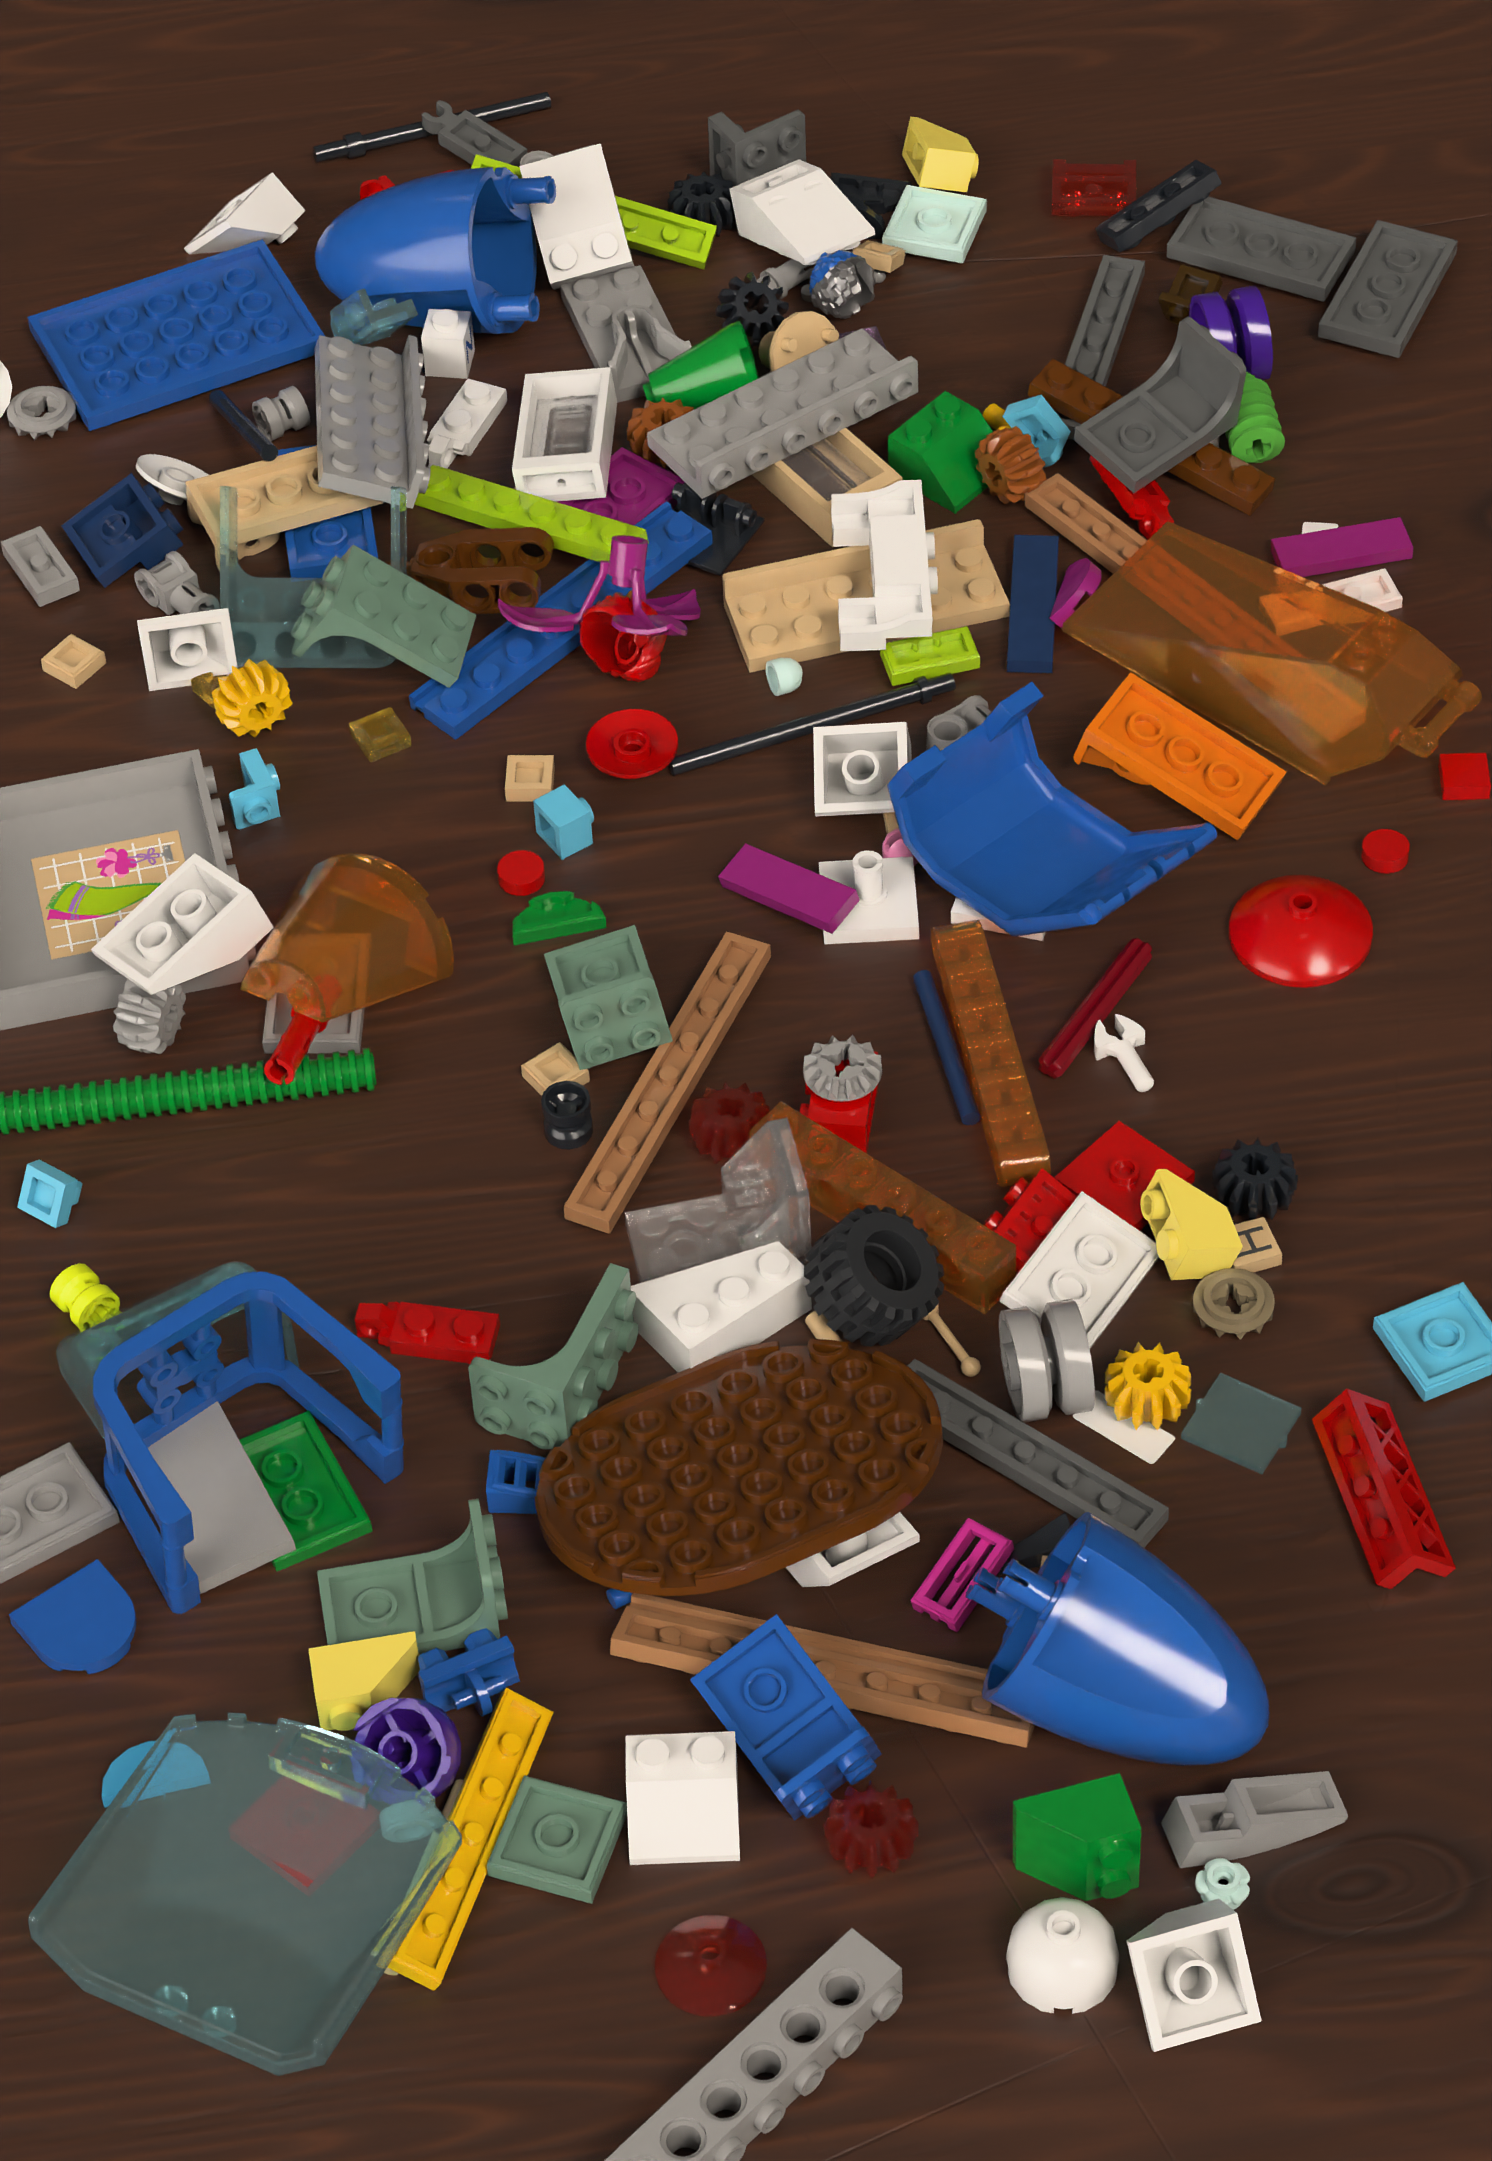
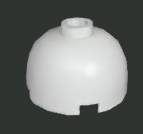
(1062, 1956)

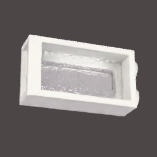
(564, 439)

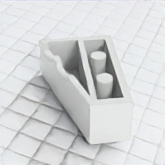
(721, 1304)

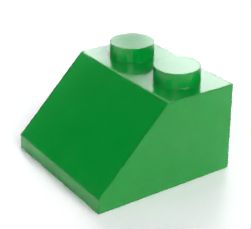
(940, 451)
(1080, 1838)

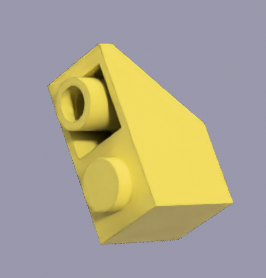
(1189, 1227)

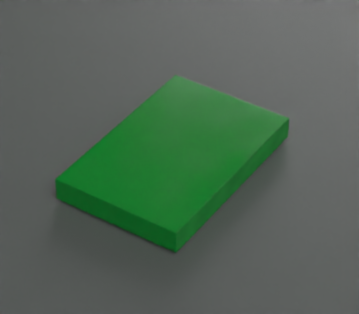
(306, 1487)

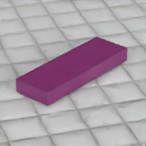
(1343, 548)
(789, 888)

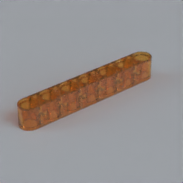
(989, 1052)

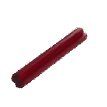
(1095, 1007)

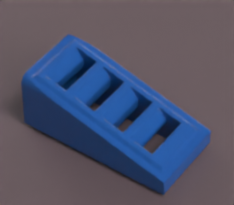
(512, 1467)

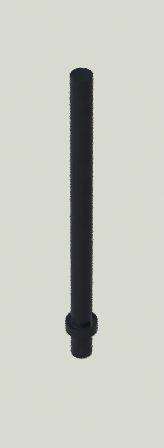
(920, 690)

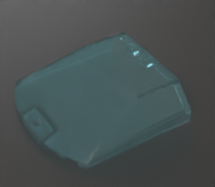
(248, 1886)

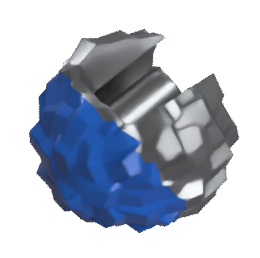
(841, 284)

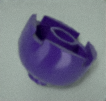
(415, 1738)

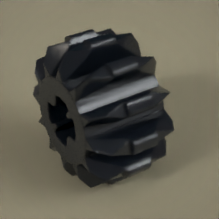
(704, 200)
(751, 295)
(1254, 1179)

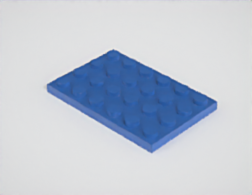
(176, 334)

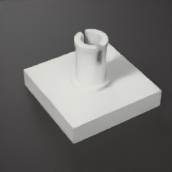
(886, 898)

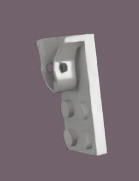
(622, 327)

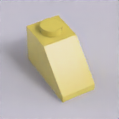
(939, 156)
(360, 1674)

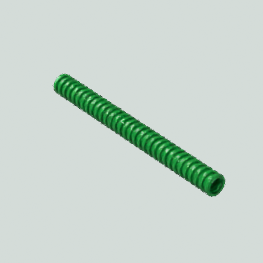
(182, 1092)

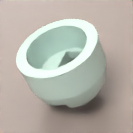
(783, 675)

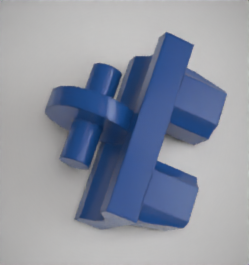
(471, 1676)

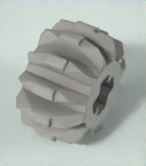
(147, 1020)

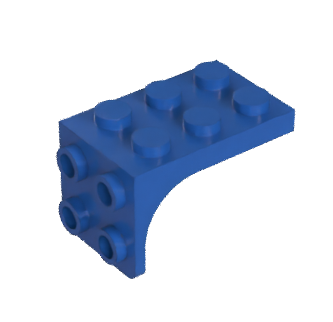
(787, 1719)

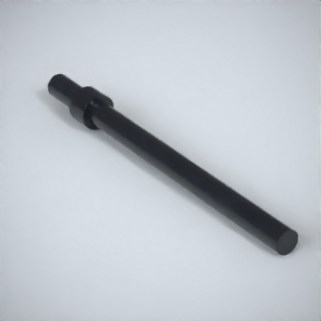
(356, 145)

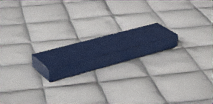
(1032, 603)

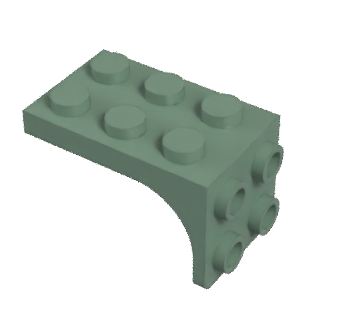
(388, 610)
(607, 997)
(553, 1395)
(433, 1593)

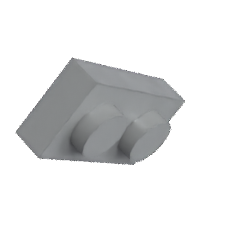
(40, 566)

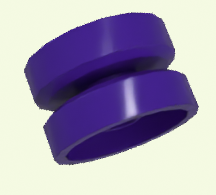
(1238, 325)

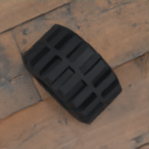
(851, 1294)

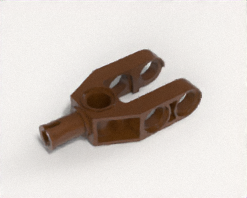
(455, 562)

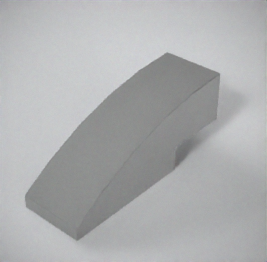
(1252, 1817)

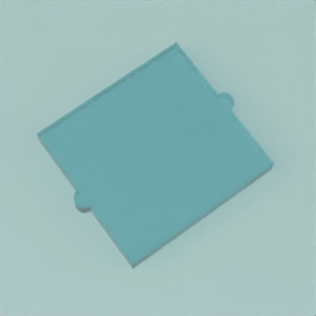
(1241, 1423)

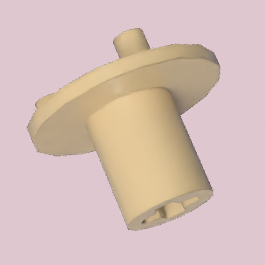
(796, 338)

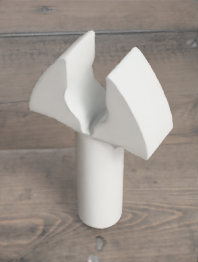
(1132, 1036)

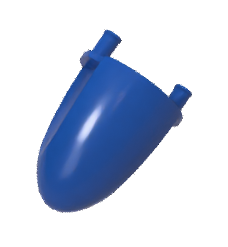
(445, 244)
(1121, 1654)

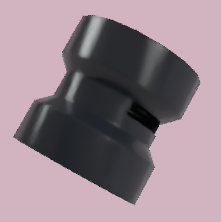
(567, 1115)

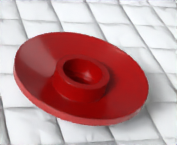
(632, 743)

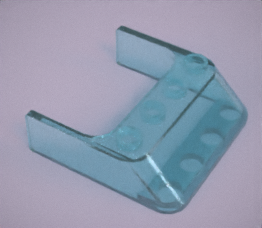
(267, 608)

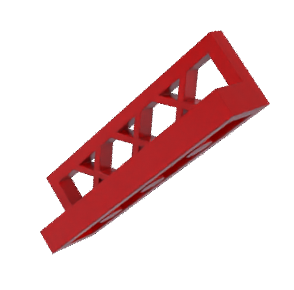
(1377, 1489)

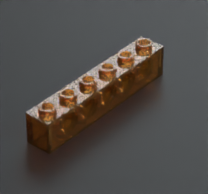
(844, 1178)

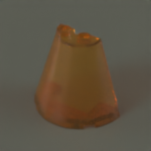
(351, 939)

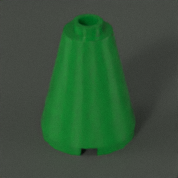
(705, 370)

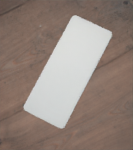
(1144, 1442)

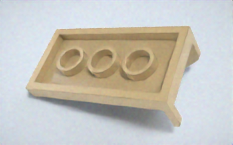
(269, 500)

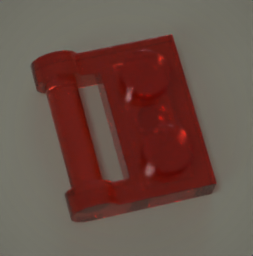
(1092, 188)

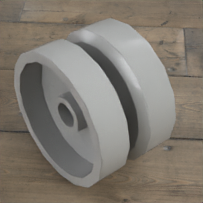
(1046, 1360)

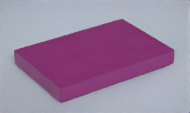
(633, 489)

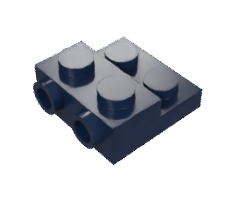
(124, 530)

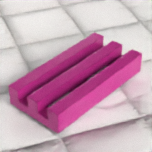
(940, 1610)

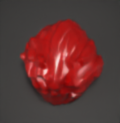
(616, 651)

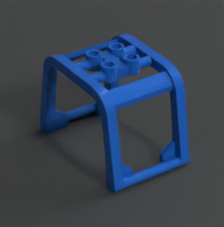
(127, 1443)

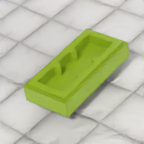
(930, 656)

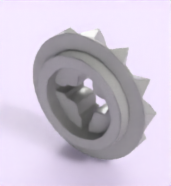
(30, 403)
(854, 1081)

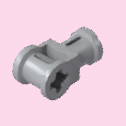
(174, 587)

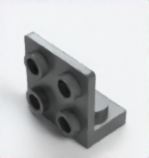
(751, 154)

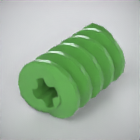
(1258, 430)

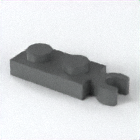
(469, 135)

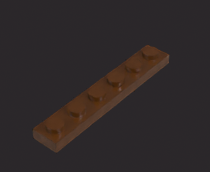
(1207, 468)

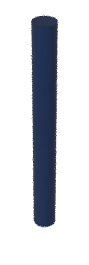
(946, 1047)

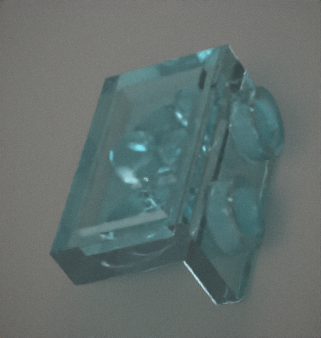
(365, 323)

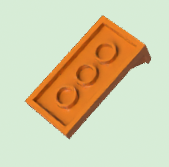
(1181, 754)

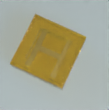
(380, 734)

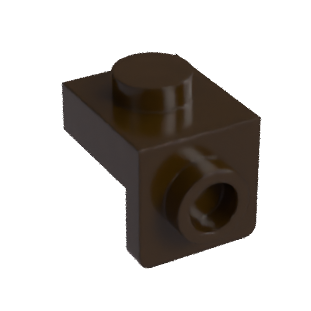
(1186, 284)

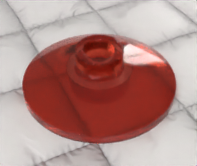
(716, 1984)

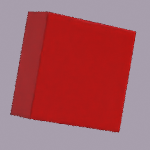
(1464, 776)

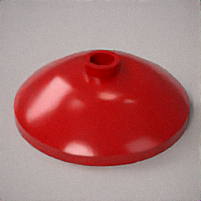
(1300, 931)

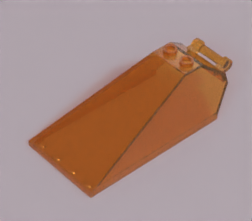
(1273, 654)

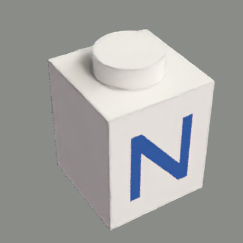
(448, 343)

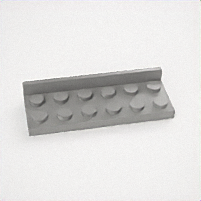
(783, 412)
(370, 419)

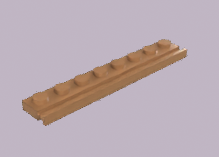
(860, 1673)

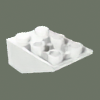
(798, 213)

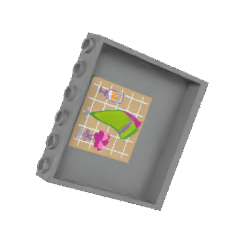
(83, 858)

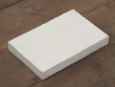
(1085, 1259)

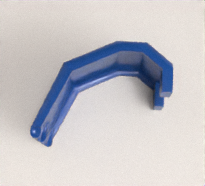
(1018, 842)

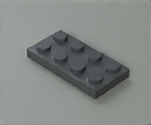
(1262, 248)
(1388, 288)

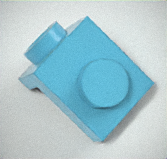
(1042, 423)
(258, 798)

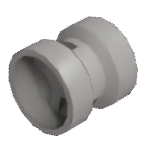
(281, 413)

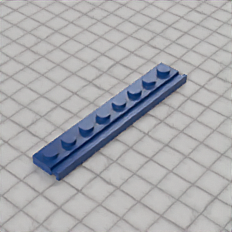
(516, 656)

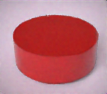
(1385, 851)
(521, 872)

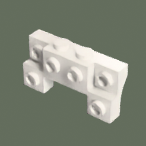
(900, 549)

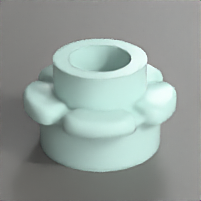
(1231, 1894)

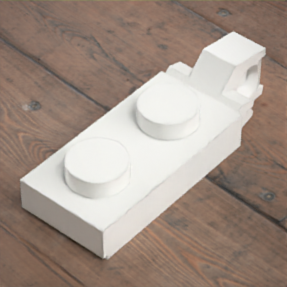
(465, 422)

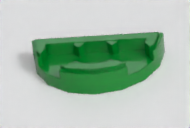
(556, 916)

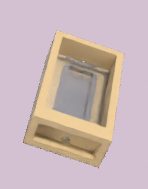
(825, 468)

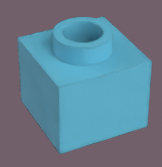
(564, 821)

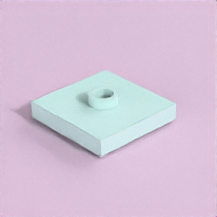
(935, 223)

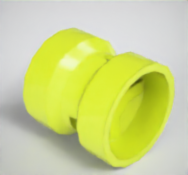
(81, 1295)

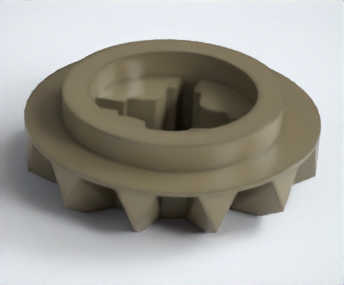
(1247, 1289)

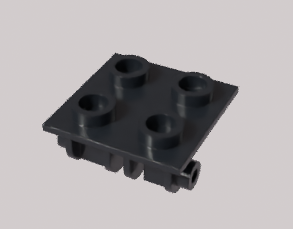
(728, 519)

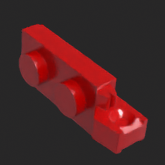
(1146, 505)
(429, 1330)

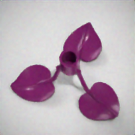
(627, 570)

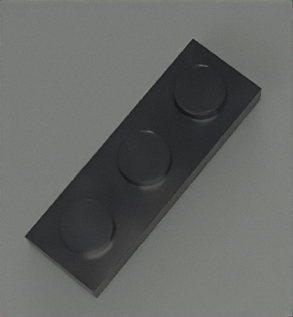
(1158, 206)

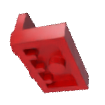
(1031, 1213)

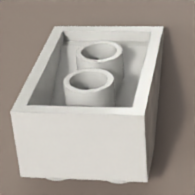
(583, 227)
(185, 928)

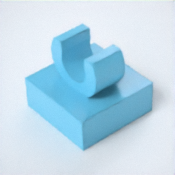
(48, 1193)

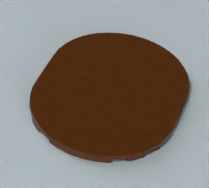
(738, 1467)

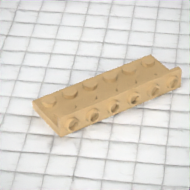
(793, 603)

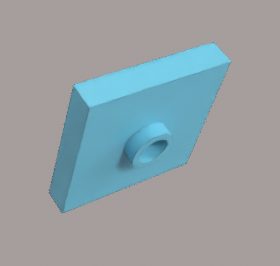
(1439, 1340)

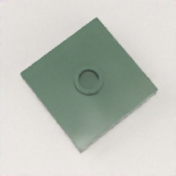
(557, 1839)

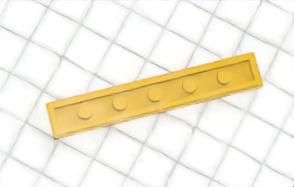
(479, 1814)

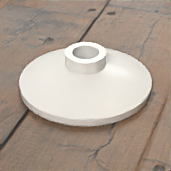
(168, 475)

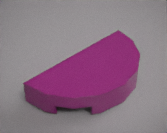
(1079, 578)

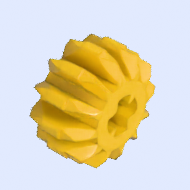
(251, 698)
(1147, 1386)

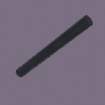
(243, 425)

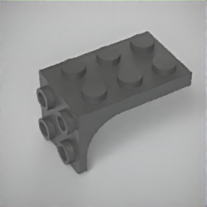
(1170, 414)

